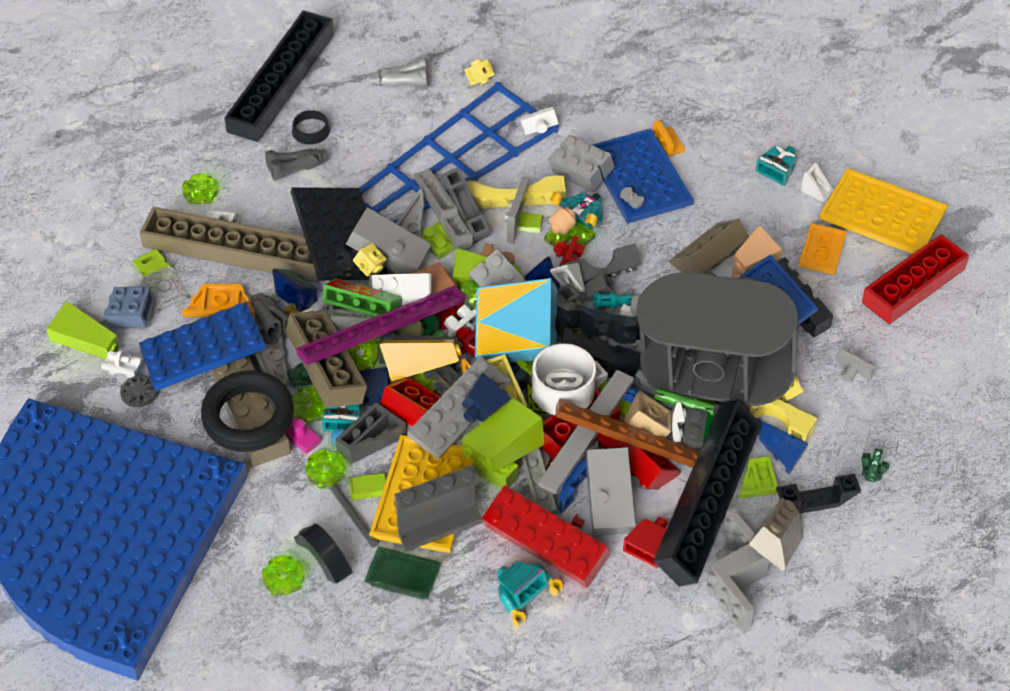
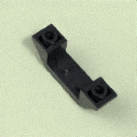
(830, 497)

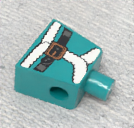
(777, 164)
(340, 417)

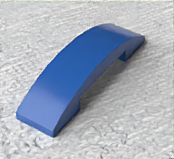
(567, 493)

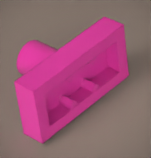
(302, 435)

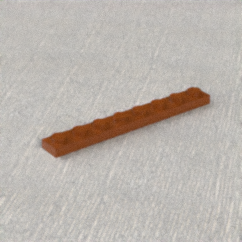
(624, 432)

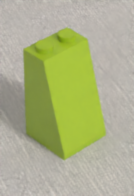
(504, 437)

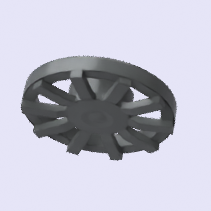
(138, 391)

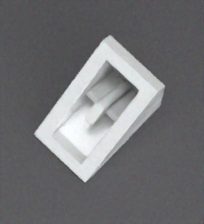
(816, 184)
(570, 275)

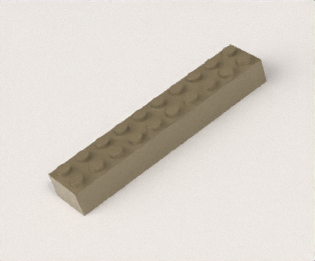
(227, 242)

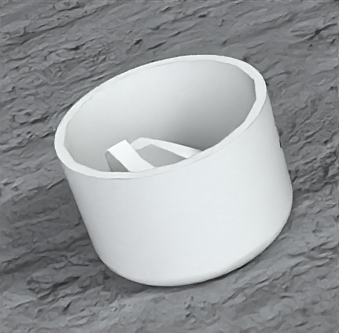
(563, 374)

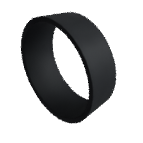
(310, 138)

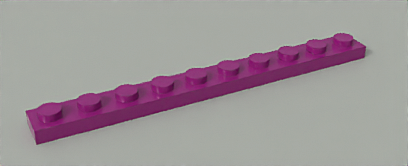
(380, 325)

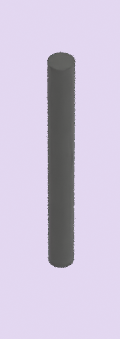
(353, 515)

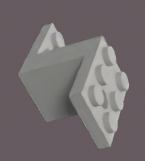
(736, 572)

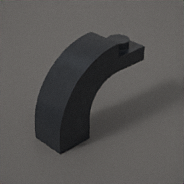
(325, 551)

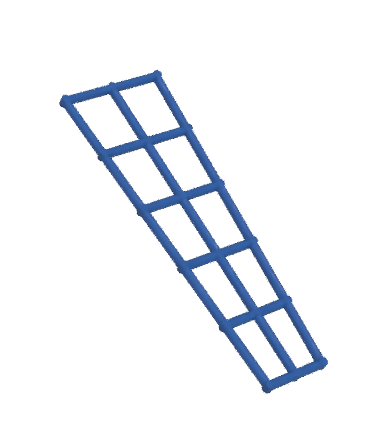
(452, 157)

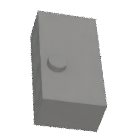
(399, 246)
(610, 491)

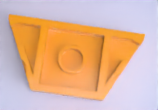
(215, 298)

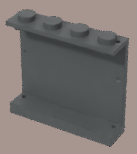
(437, 508)

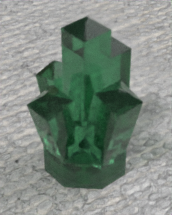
(298, 376)
(873, 469)

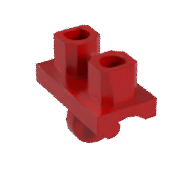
(566, 251)
(468, 339)

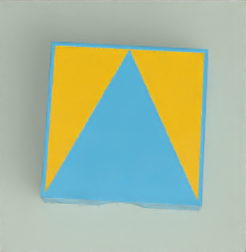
(516, 320)

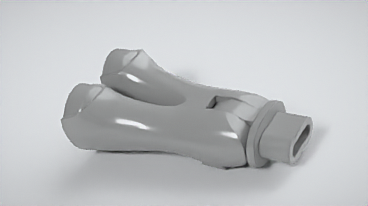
(409, 74)

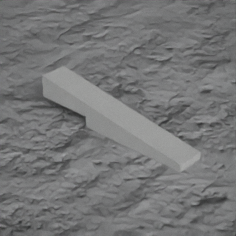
(444, 210)

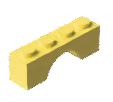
(795, 420)

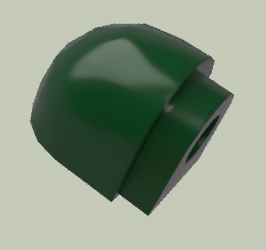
(431, 325)

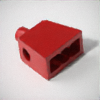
(645, 540)

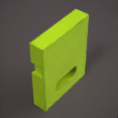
(150, 263)

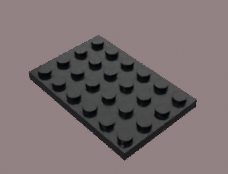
(327, 223)

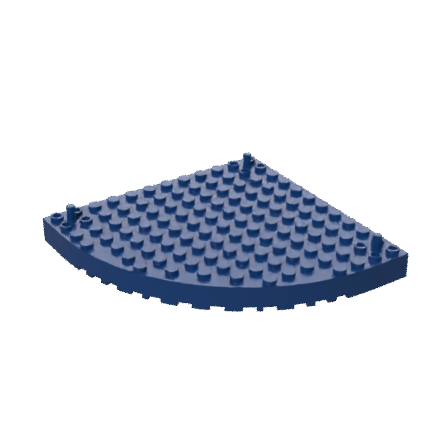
(104, 530)

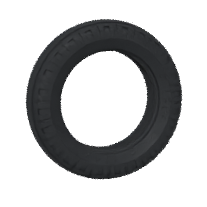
(255, 438)

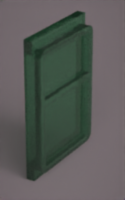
(402, 573)

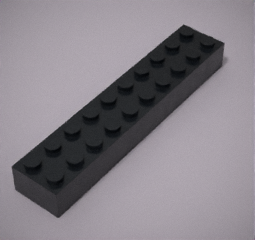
(279, 76)
(707, 494)

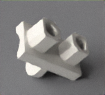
(467, 316)
(122, 363)

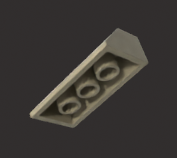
(711, 247)
(779, 534)

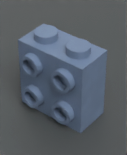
(129, 307)

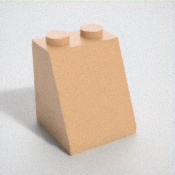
(753, 251)

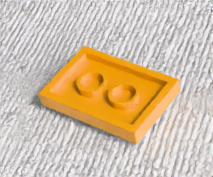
(822, 248)

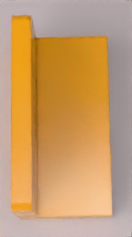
(668, 139)

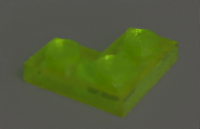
(585, 235)

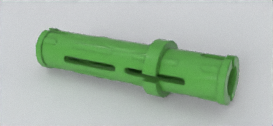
(686, 402)

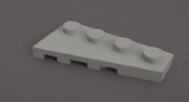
(272, 358)

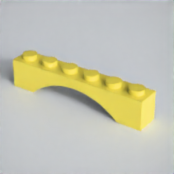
(536, 194)

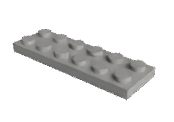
(444, 420)

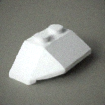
(409, 286)

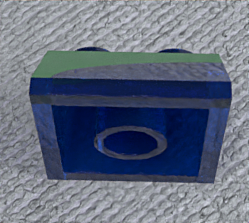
(294, 289)

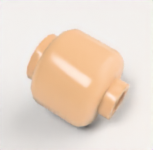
(562, 221)

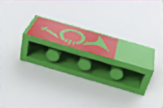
(359, 297)

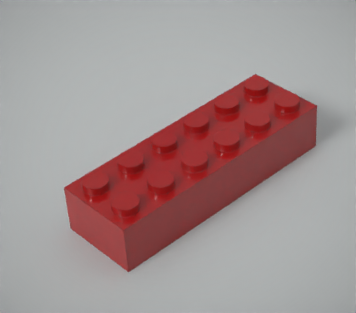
(915, 279)
(546, 536)

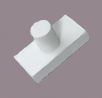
(539, 121)

